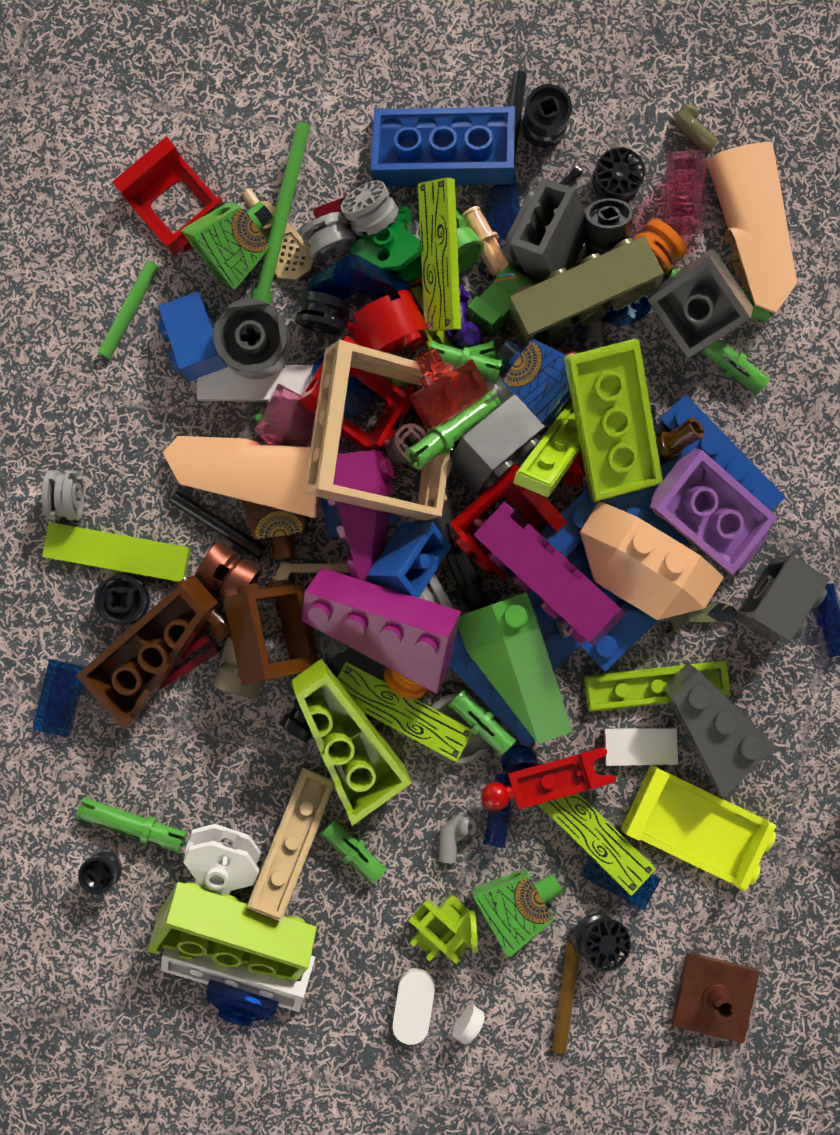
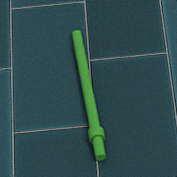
(281, 213)

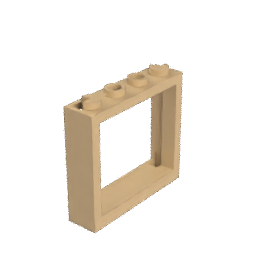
(327, 431)

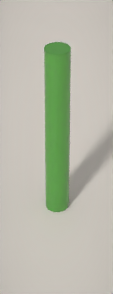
(128, 309)

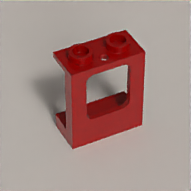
(152, 177)
(396, 406)
(531, 506)

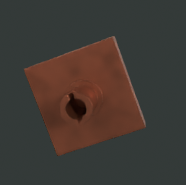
(715, 997)

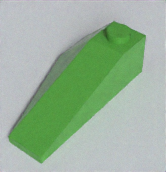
(514, 658)

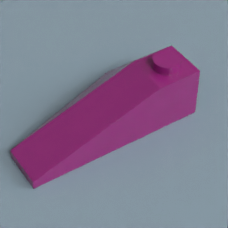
(360, 526)

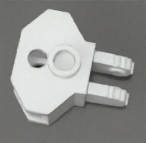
(218, 864)

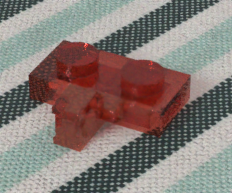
(445, 388)

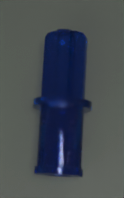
(498, 821)

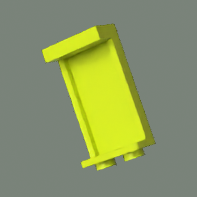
(699, 828)

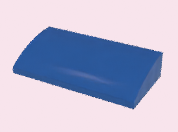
(441, 143)

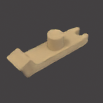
(286, 569)

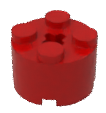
(390, 325)

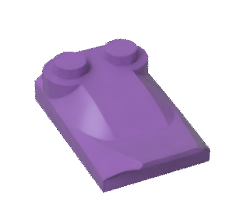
(713, 511)

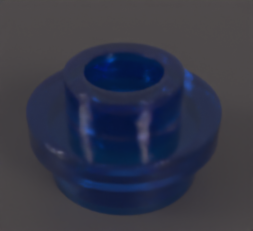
(518, 758)

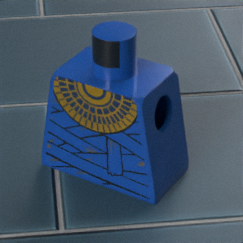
(536, 377)

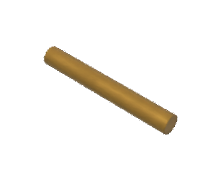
(565, 1000)

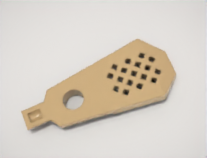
(290, 234)

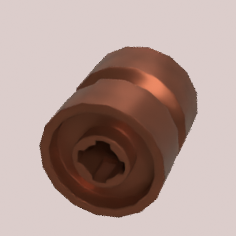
(216, 560)

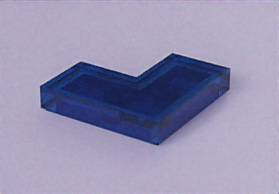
(357, 275)

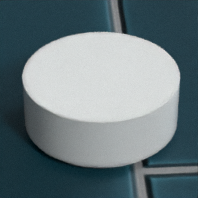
(468, 1024)

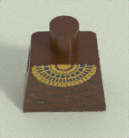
(277, 527)

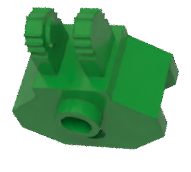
(393, 248)

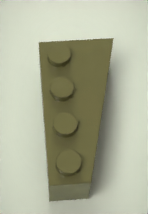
(584, 292)

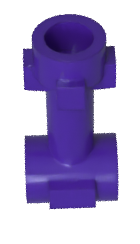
(469, 334)

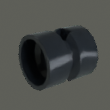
(540, 123)
(606, 225)

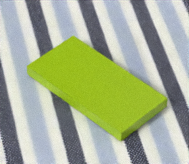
(614, 419)

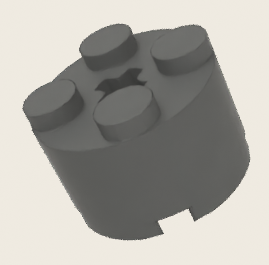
(235, 328)

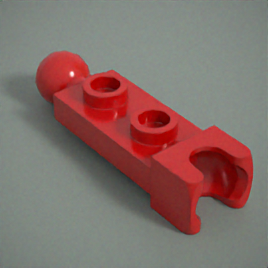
(547, 782)

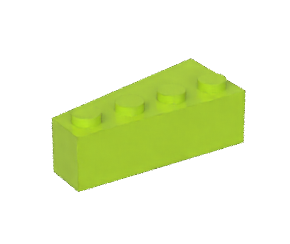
(352, 748)

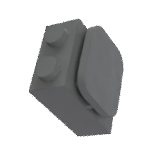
(546, 231)

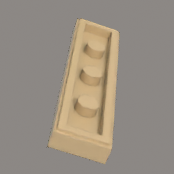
(291, 845)

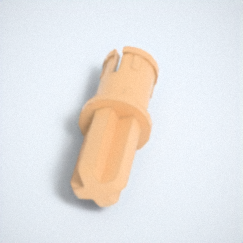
(492, 253)

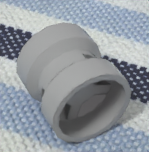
(399, 444)

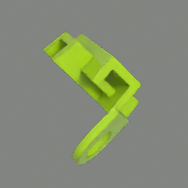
(444, 922)

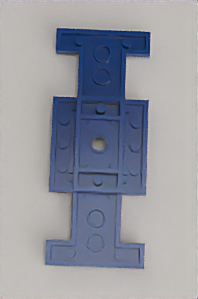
(570, 545)

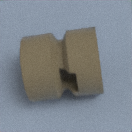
(227, 675)

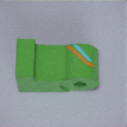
(493, 306)

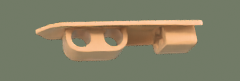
(756, 221)
(244, 471)

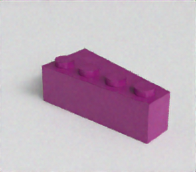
(549, 575)
(384, 625)

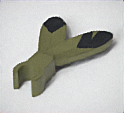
(711, 614)

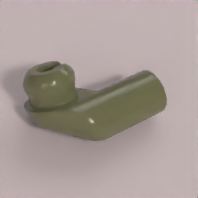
(686, 121)

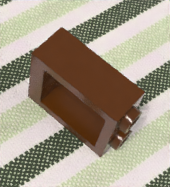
(249, 638)

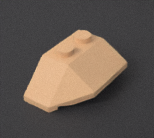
(645, 564)

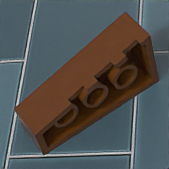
(142, 658)

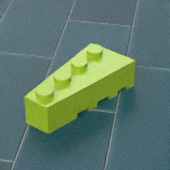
(231, 934)

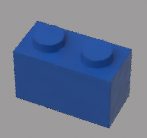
(191, 336)
(410, 558)

